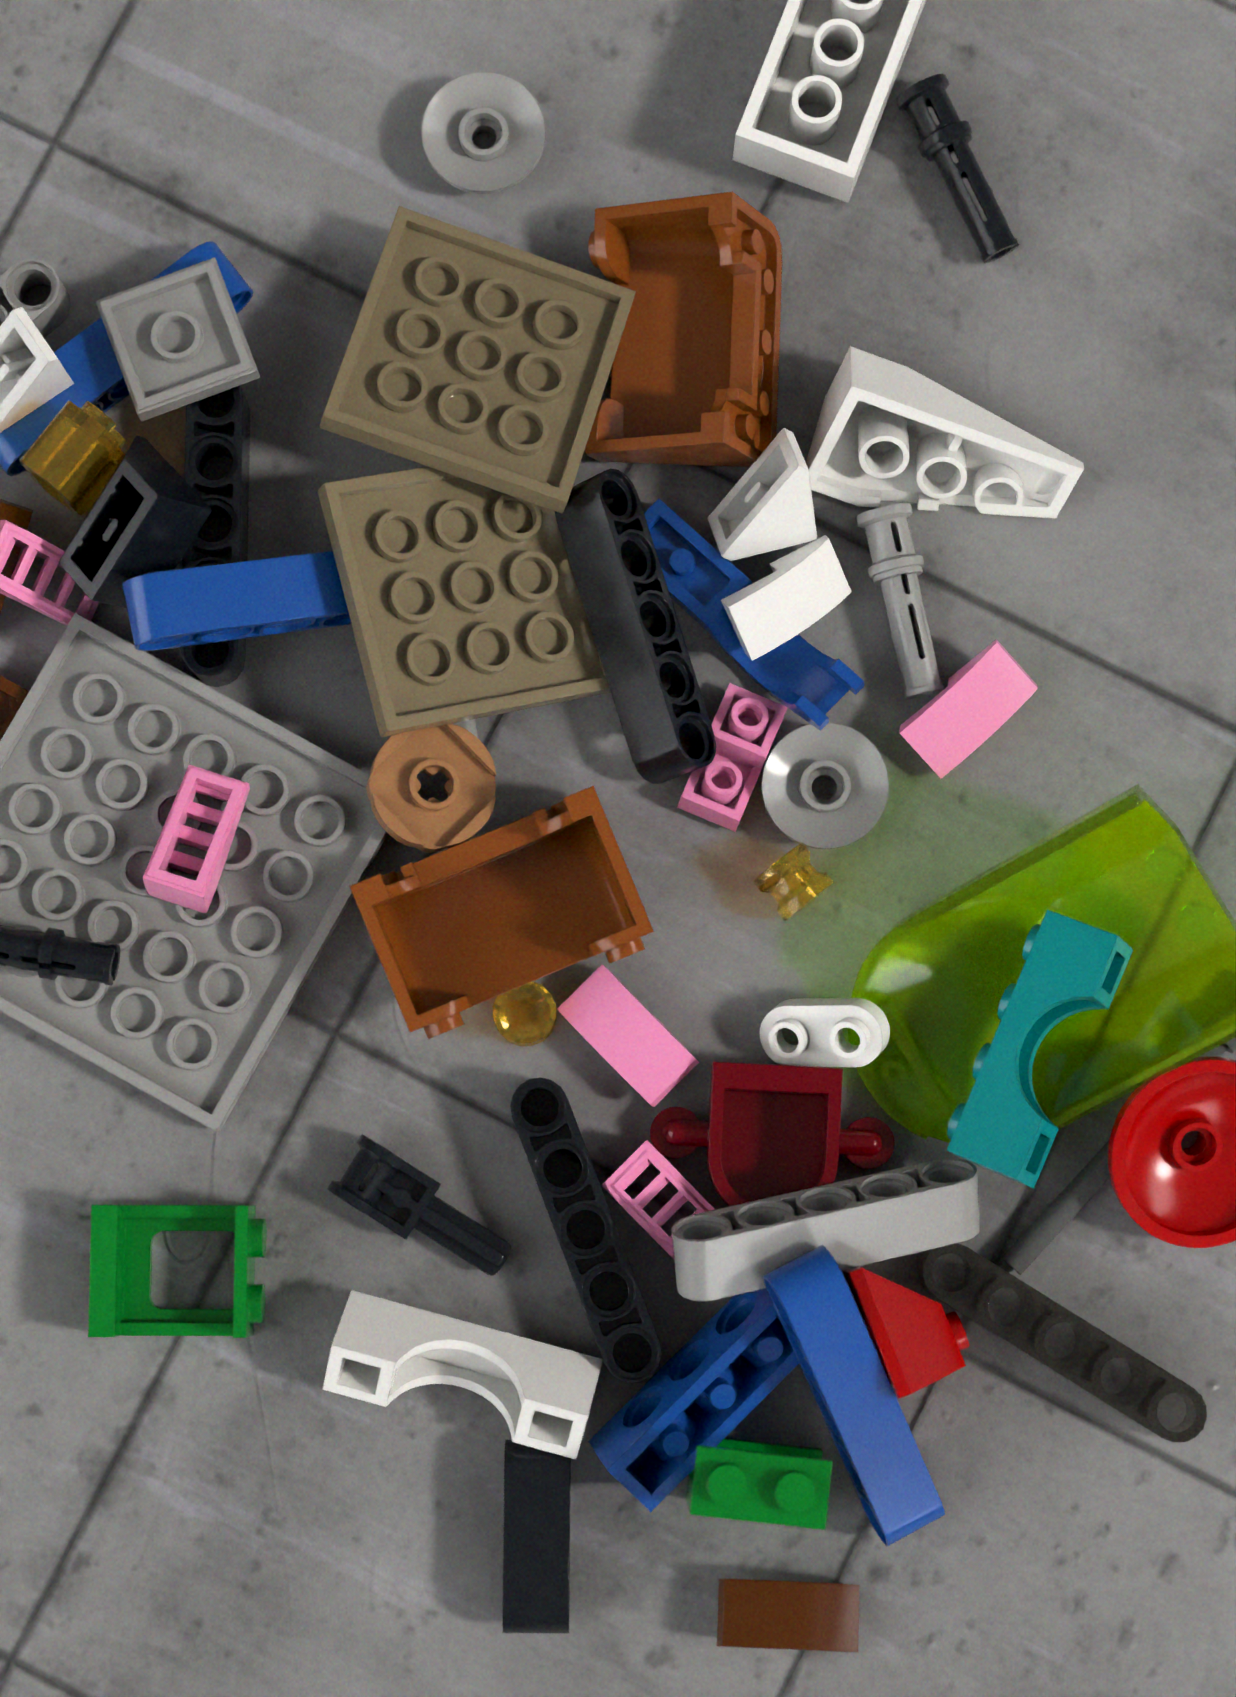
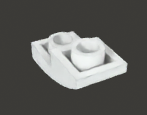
(789, 600)

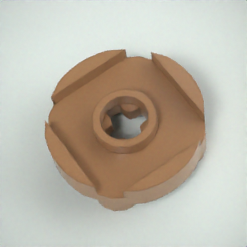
(432, 823)

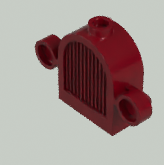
(772, 1131)

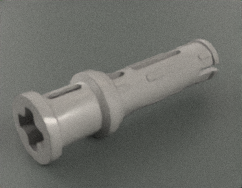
(896, 570)

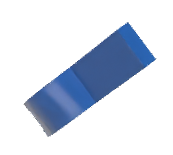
(698, 582)

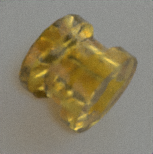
(793, 882)
(525, 1022)

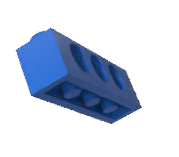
(696, 1398)

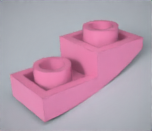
(969, 709)
(743, 738)
(628, 1035)

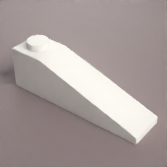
(914, 441)

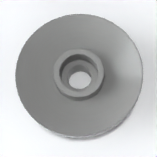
(477, 105)
(833, 754)

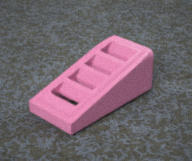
(13, 588)
(178, 889)
(630, 1170)

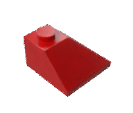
(908, 1331)

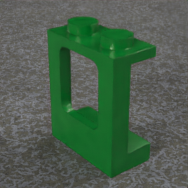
(123, 1271)
(760, 1483)

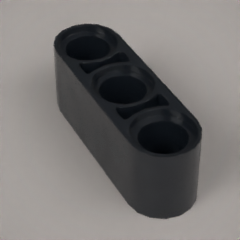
(536, 1540)

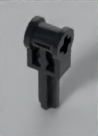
(406, 1199)

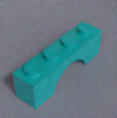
(1064, 973)

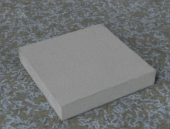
(177, 339)

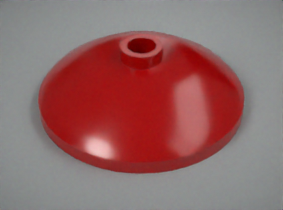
(1171, 1189)

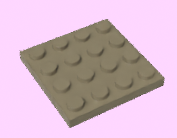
(478, 360)
(457, 599)

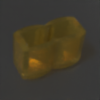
(75, 456)

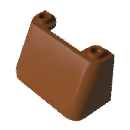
(701, 333)
(502, 911)

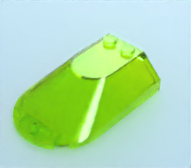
(953, 959)

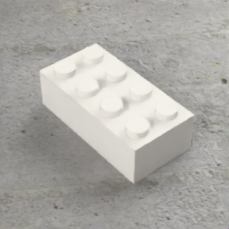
(825, 90)

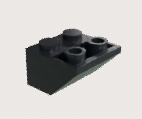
(134, 526)

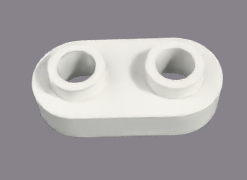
(820, 1032)

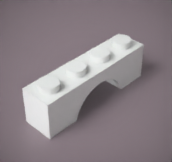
(397, 1347)

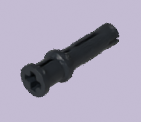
(952, 136)

